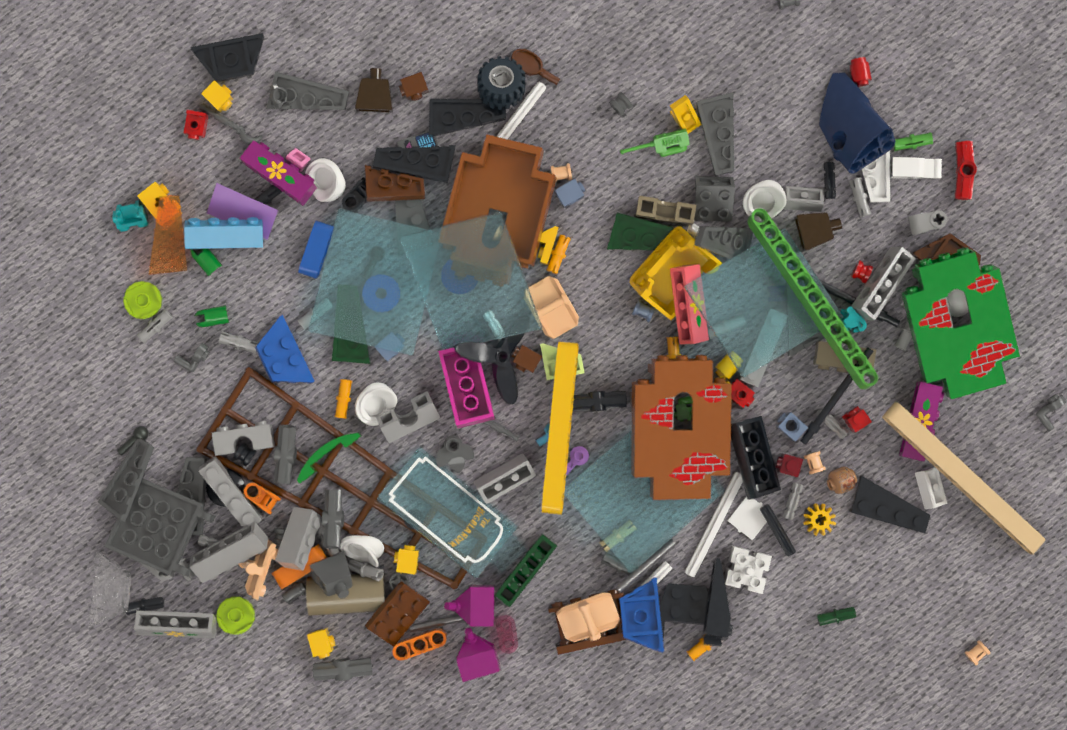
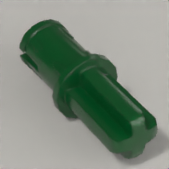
(836, 616)

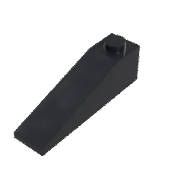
(717, 614)

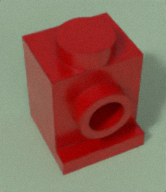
(202, 120)
(856, 419)

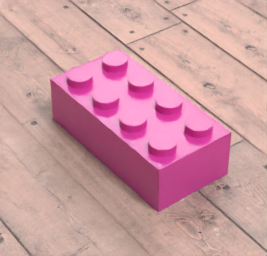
(466, 389)

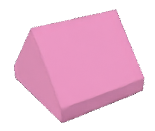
(298, 159)

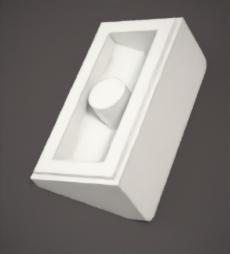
(931, 488)

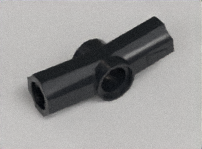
(599, 401)

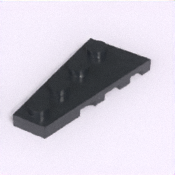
(461, 114)
(421, 162)
(885, 506)

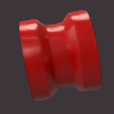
(862, 272)

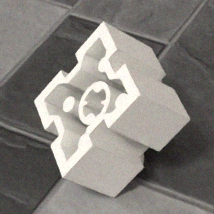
(747, 569)

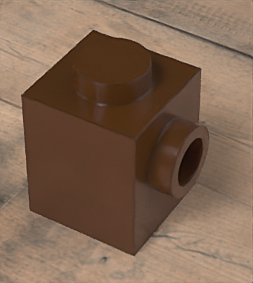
(413, 87)
(526, 359)

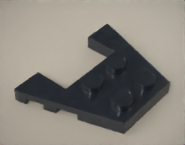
(685, 605)

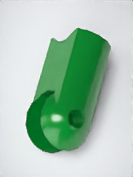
(206, 261)
(213, 316)

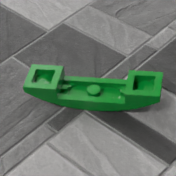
(309, 470)

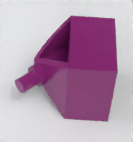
(475, 605)
(476, 657)

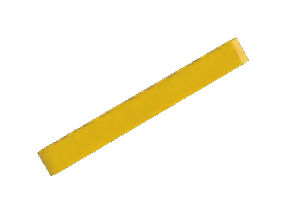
(560, 428)

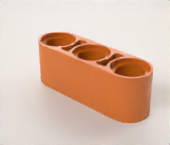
(287, 576)
(413, 651)

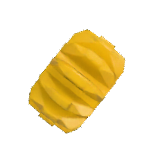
(814, 515)

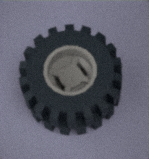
(501, 82)

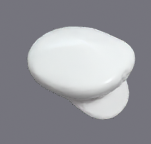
(327, 179)
(765, 195)
(374, 401)
(362, 548)

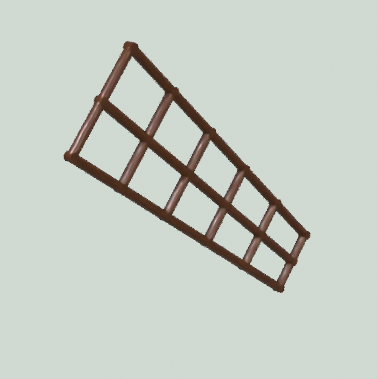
(322, 471)

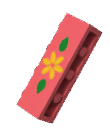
(690, 322)

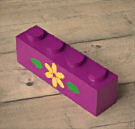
(278, 173)
(924, 409)

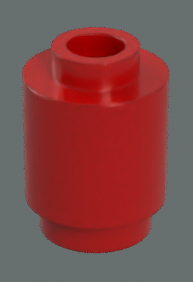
(860, 71)

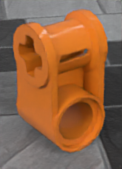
(262, 498)

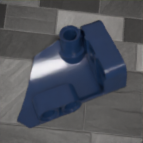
(852, 125)

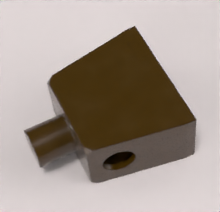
(374, 94)
(815, 229)

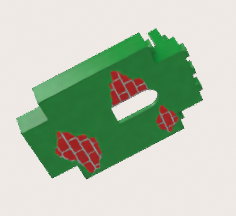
(967, 355)

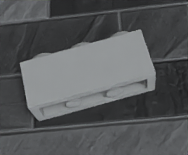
(504, 478)
(298, 538)

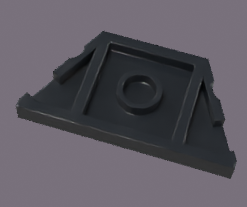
(230, 57)

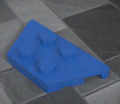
(282, 355)
(642, 616)

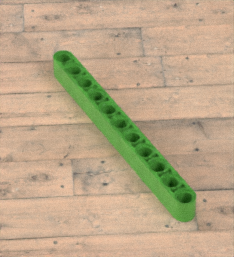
(812, 308)

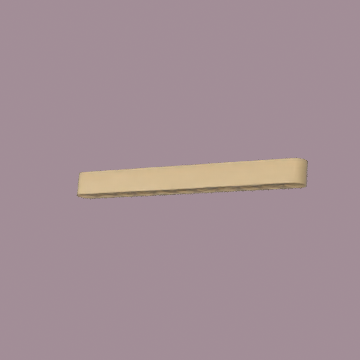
(963, 478)

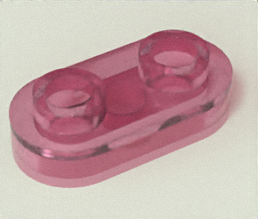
(507, 634)

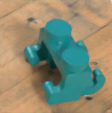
(129, 216)
(852, 319)

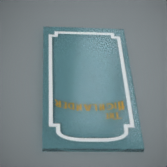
(447, 512)

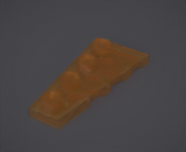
(168, 240)

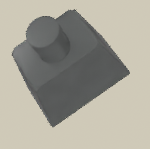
(333, 575)

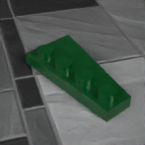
(636, 233)
(350, 351)

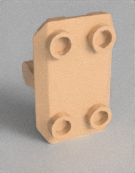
(553, 307)
(258, 570)
(588, 617)

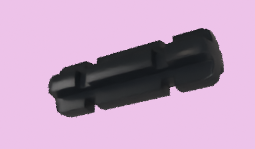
(829, 180)

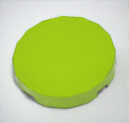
(142, 294)
(240, 612)

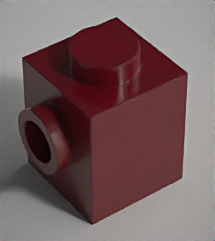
(789, 465)

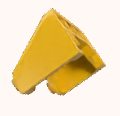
(653, 276)

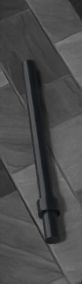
(883, 316)
(814, 426)

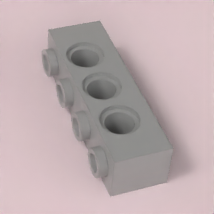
(883, 282)

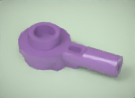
(578, 456)

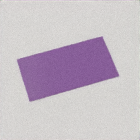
(229, 203)

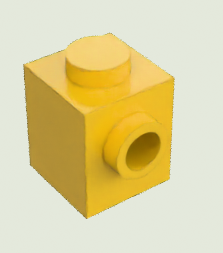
(218, 96)
(407, 559)
(321, 643)

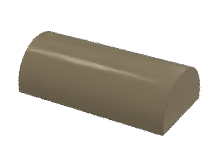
(363, 596)

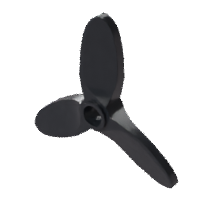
(502, 369)

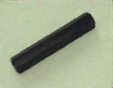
(778, 530)

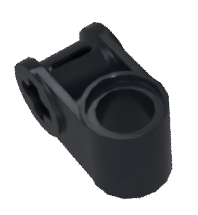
(357, 194)

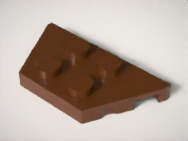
(945, 244)

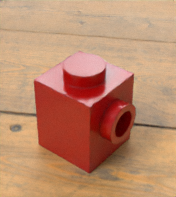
(741, 394)

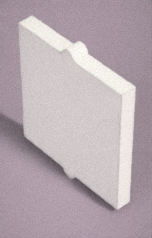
(748, 518)

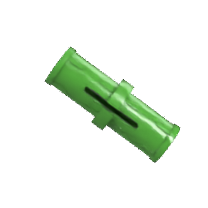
(913, 141)

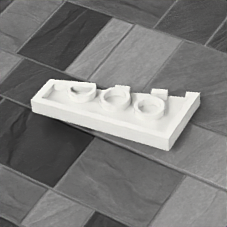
(878, 179)

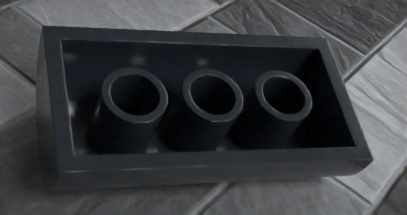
(754, 458)

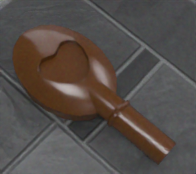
(532, 64)

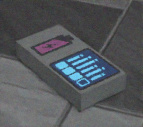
(421, 140)

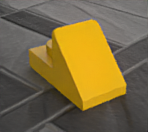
(684, 114)
(548, 239)

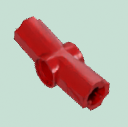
(964, 182)

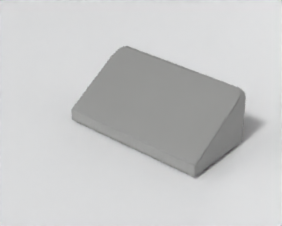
(804, 199)

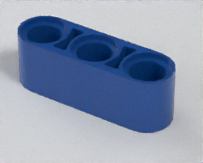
(316, 249)

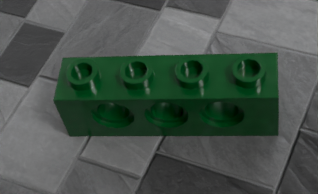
(525, 570)

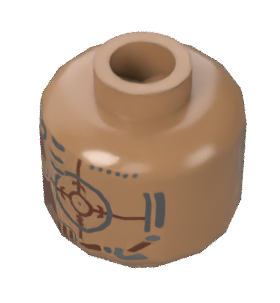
(841, 480)

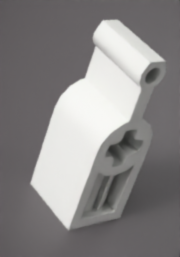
(915, 168)

